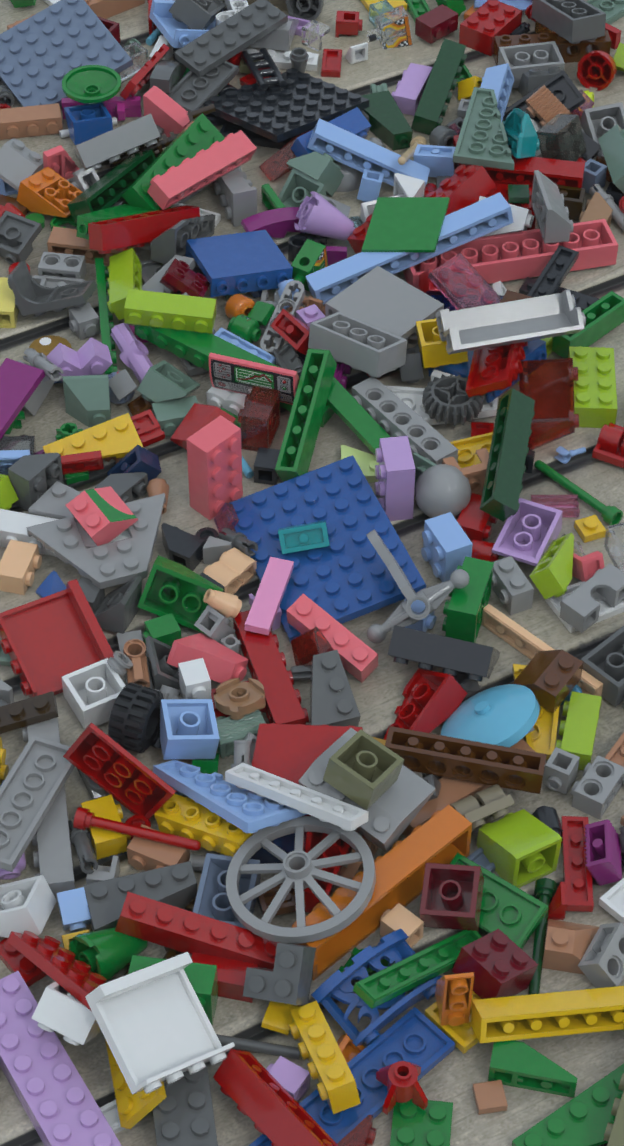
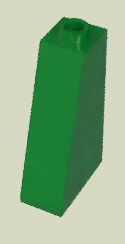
(105, 214)

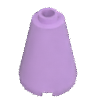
(323, 219)

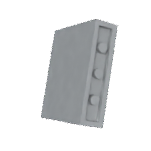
(385, 303)

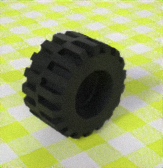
(135, 717)

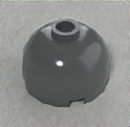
(305, 8)

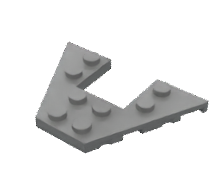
(110, 562)

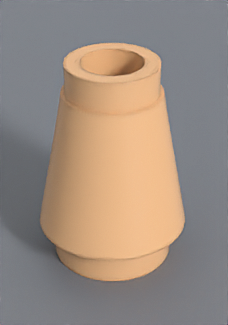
(223, 602)

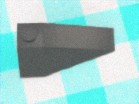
(173, 240)

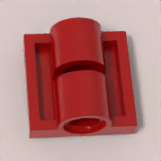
(610, 445)

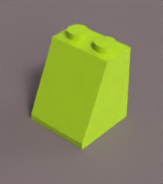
(520, 847)

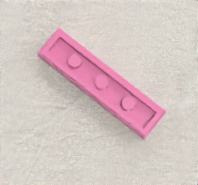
(269, 596)

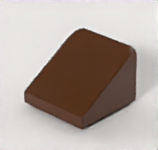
(139, 405)

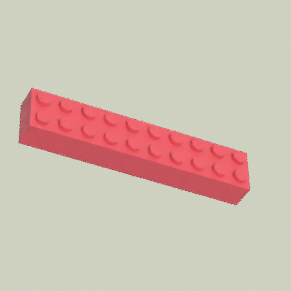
(525, 254)

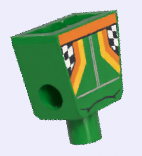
(309, 260)

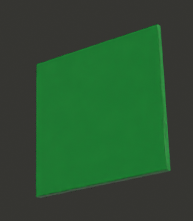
(406, 224)

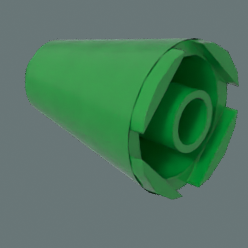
(106, 950)

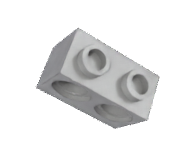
(62, 265)
(597, 787)
(605, 956)

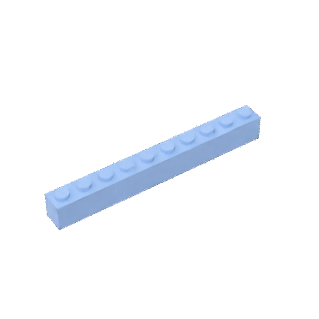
(457, 230)

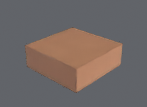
(489, 1097)

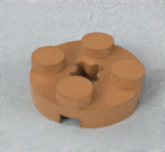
(239, 697)

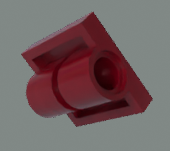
(182, 278)

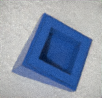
(51, 585)

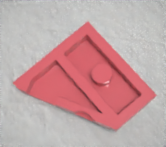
(59, 161)

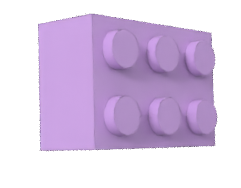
(395, 477)

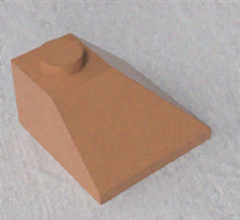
(566, 945)

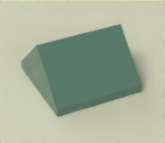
(298, 187)

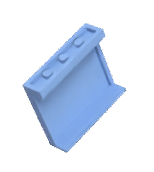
(174, 31)

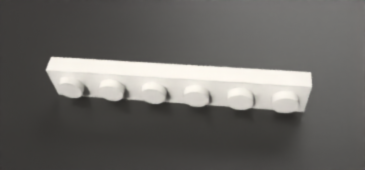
(297, 797)

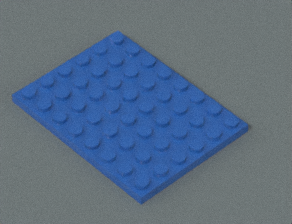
(348, 574)

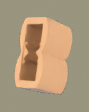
(232, 570)

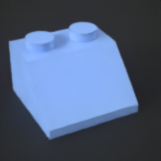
(188, 729)

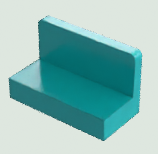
(303, 537)

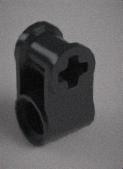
(297, 241)

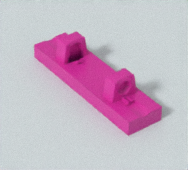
(116, 106)

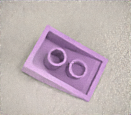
(529, 532)

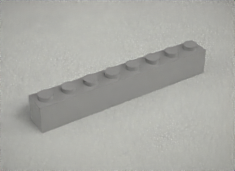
(53, 834)

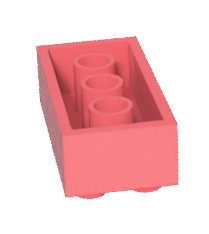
(214, 466)

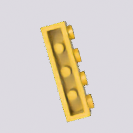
(192, 820)
(324, 1057)

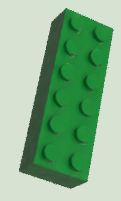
(196, 136)

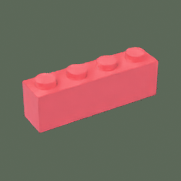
(354, 653)

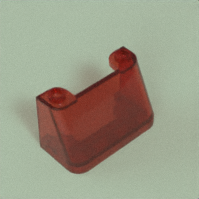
(552, 387)

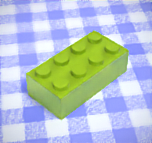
(596, 386)

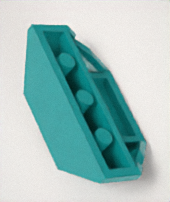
(521, 134)

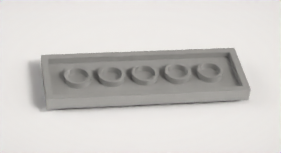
(29, 795)

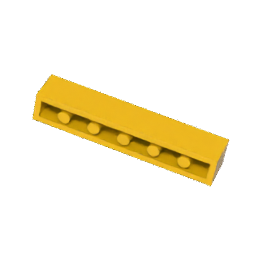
(548, 1014)

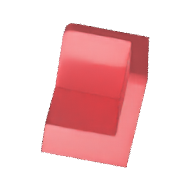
(587, 565)

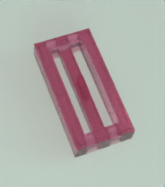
(567, 503)

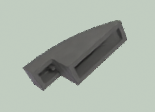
(167, 75)

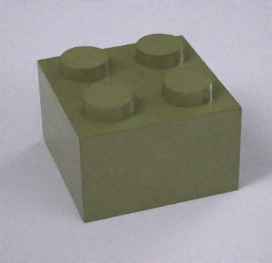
(363, 769)

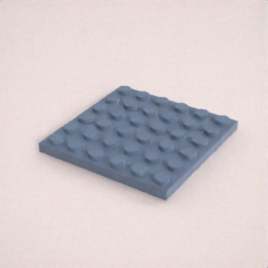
(50, 45)

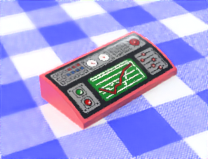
(242, 375)

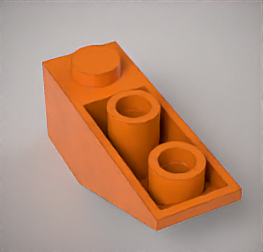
(454, 998)

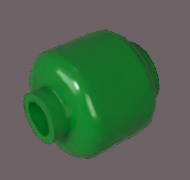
(245, 328)

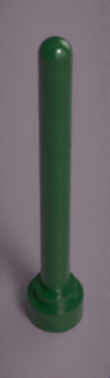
(544, 891)

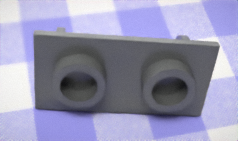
(288, 359)

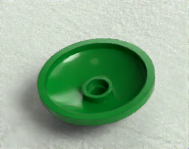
(91, 84)

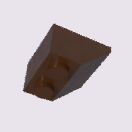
(551, 677)

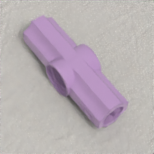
(133, 351)

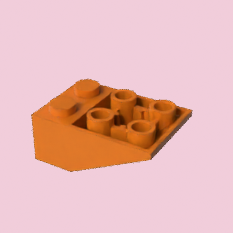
(47, 193)

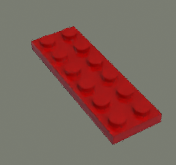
(58, 964)

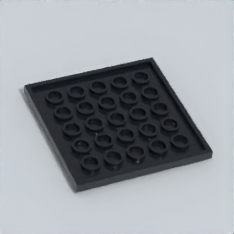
(287, 110)

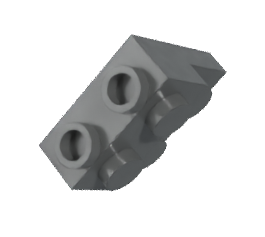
(17, 237)

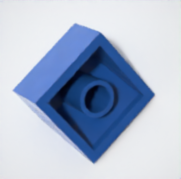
(87, 121)

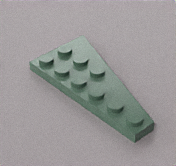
(483, 134)

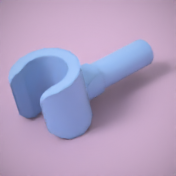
(565, 455)

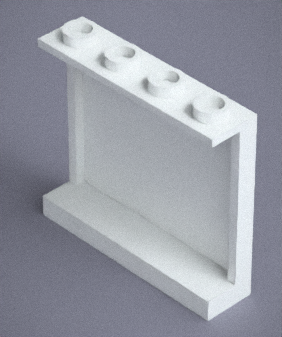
(156, 1025)

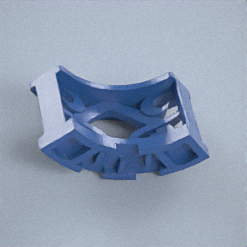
(338, 986)

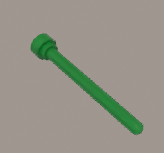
(610, 514)

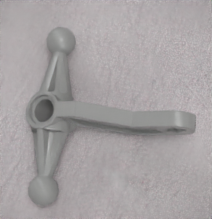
(431, 596)

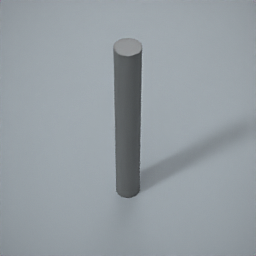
(260, 1047)

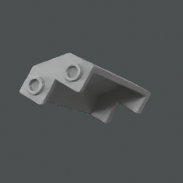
(510, 322)

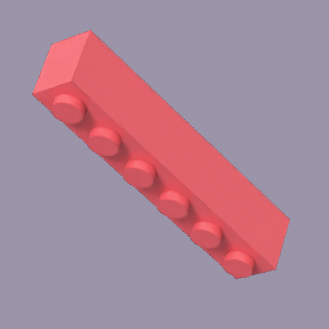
(201, 170)

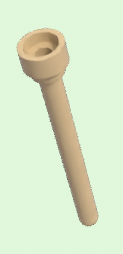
(410, 151)

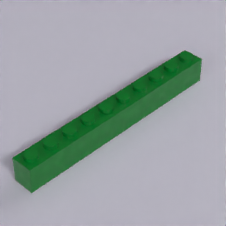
(196, 349)

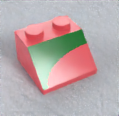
(101, 514)

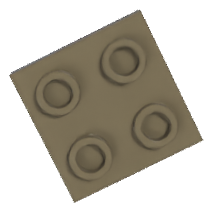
(484, 806)

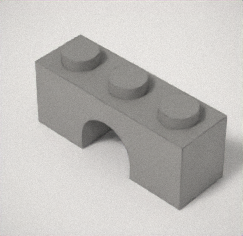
(581, 606)

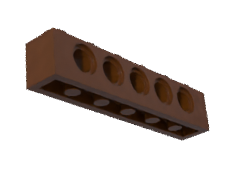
(569, 51)
(468, 760)

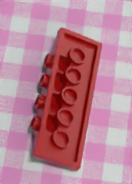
(495, 368)

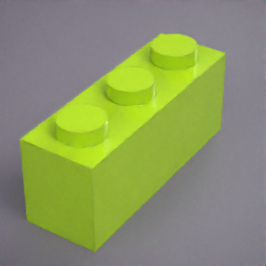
(580, 726)

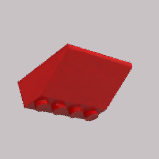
(118, 772)

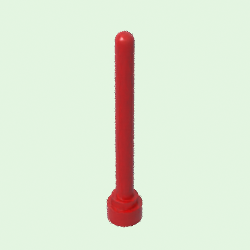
(85, 819)

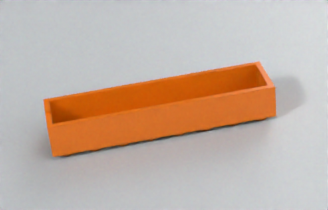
(397, 881)

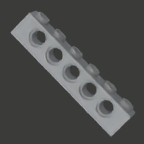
(401, 420)

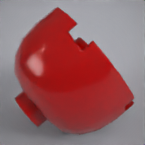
(596, 69)

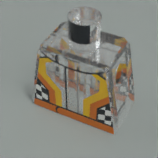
(392, 29)

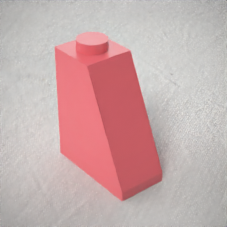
(165, 111)
(219, 660)

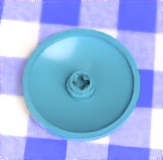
(494, 716)

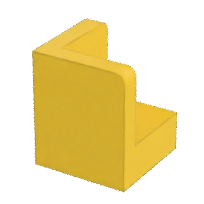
(467, 85)

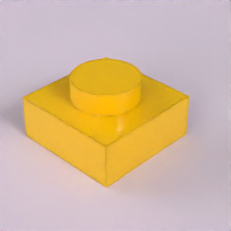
(589, 528)

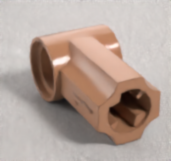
(138, 673)

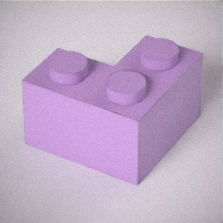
(90, 359)

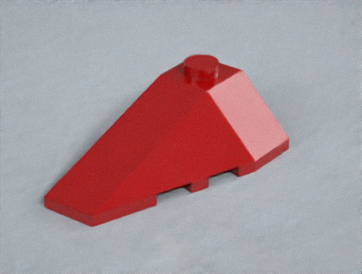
(428, 701)

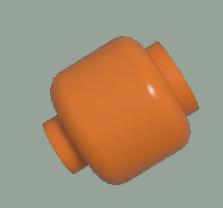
(238, 305)

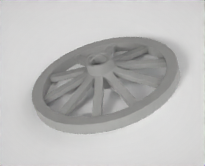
(299, 872)

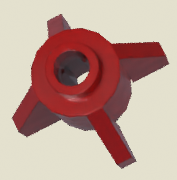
(402, 1085)

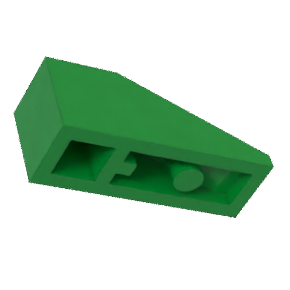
(528, 1069)

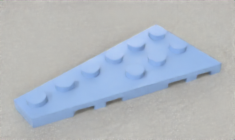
(231, 803)

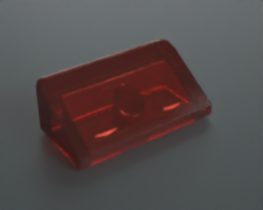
(307, 645)

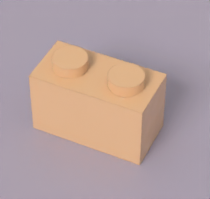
(19, 566)

